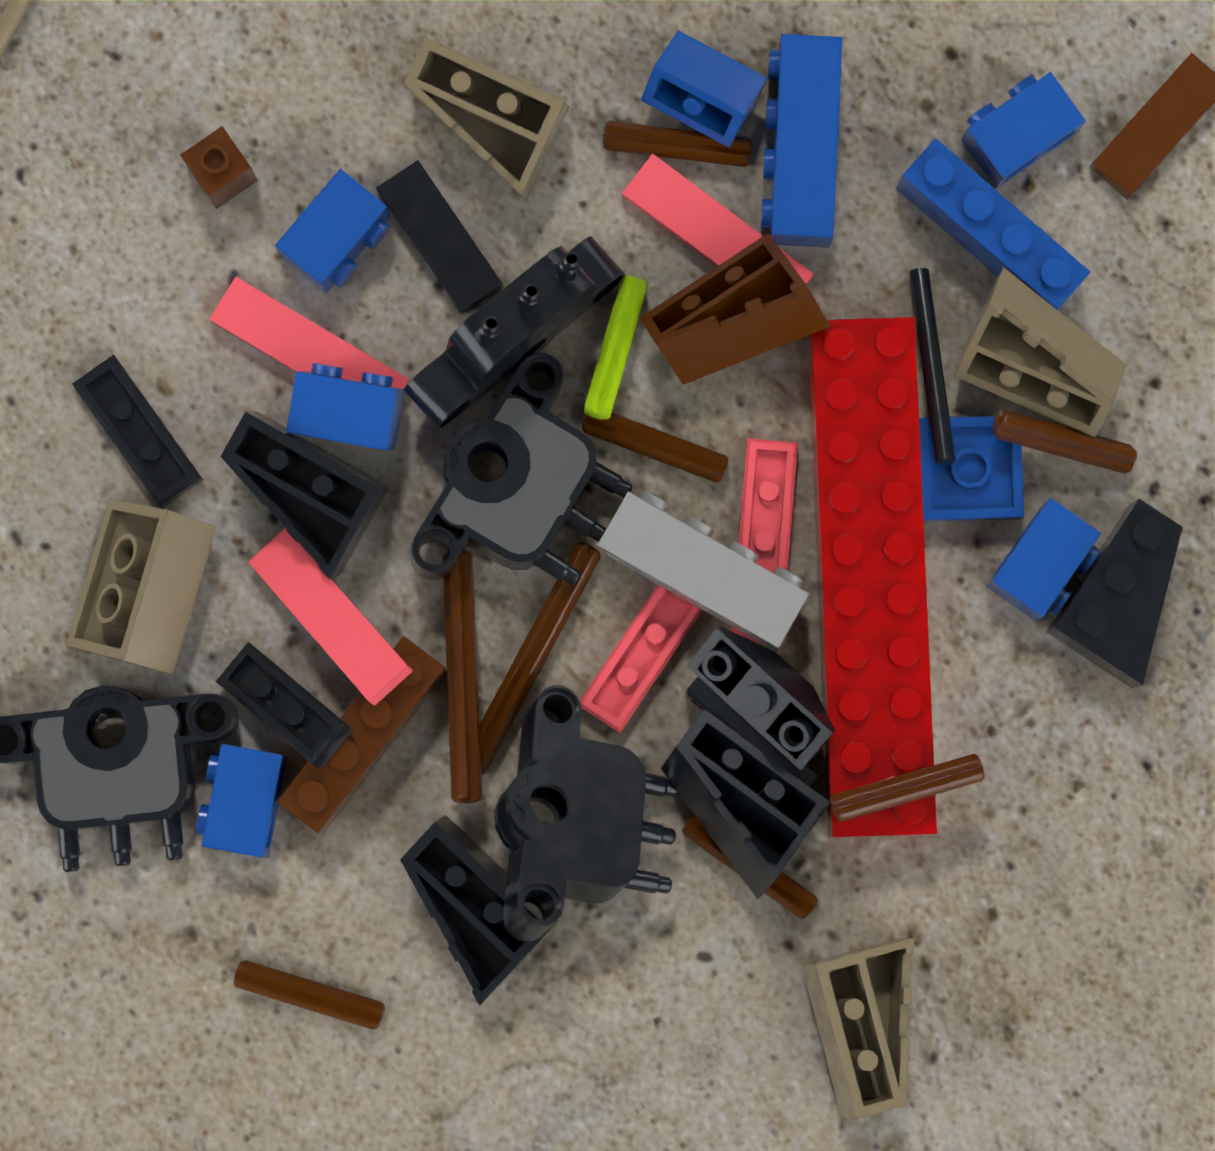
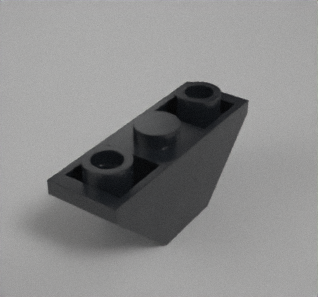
(765, 693)

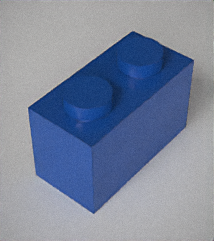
(703, 88)
(1022, 128)
(334, 232)
(346, 409)
(1045, 560)
(242, 800)

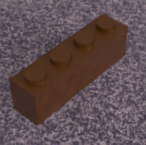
(321, 794)

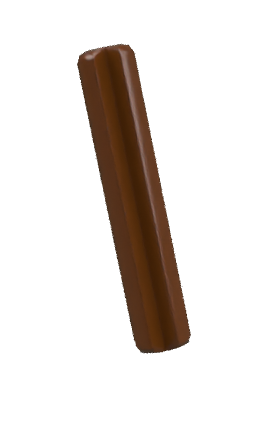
(674, 144)
(1063, 441)
(658, 445)
(907, 787)
(783, 890)
(309, 994)

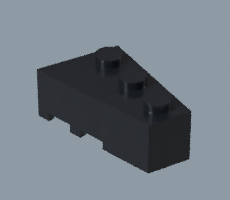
(306, 488)
(1121, 595)
(743, 799)
(467, 898)

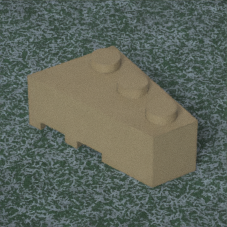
(491, 111)
(1040, 358)
(863, 1024)

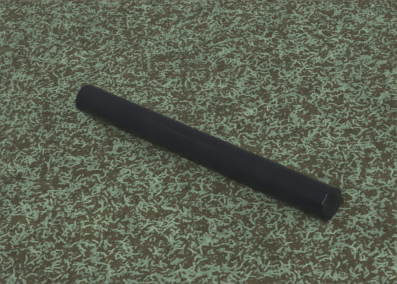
(932, 367)

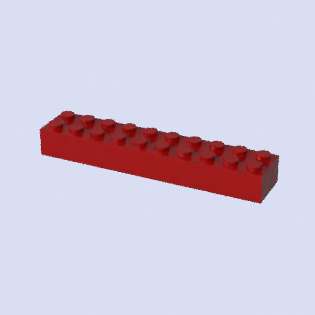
(871, 565)

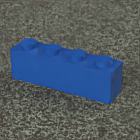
(804, 140)
(989, 224)

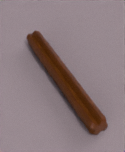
(534, 653)
(462, 682)

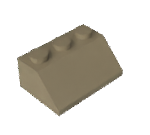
(141, 585)

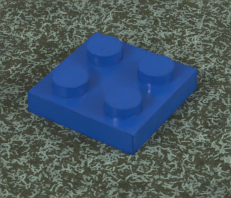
(981, 482)

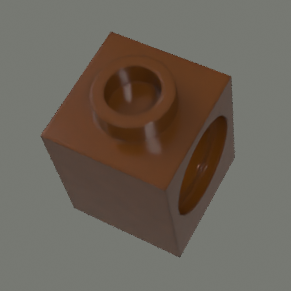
(219, 167)

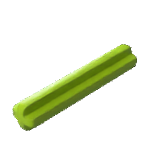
(615, 347)

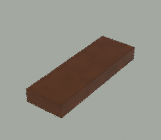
(1157, 127)

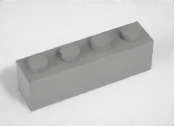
(702, 570)

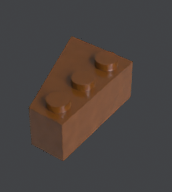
(734, 313)

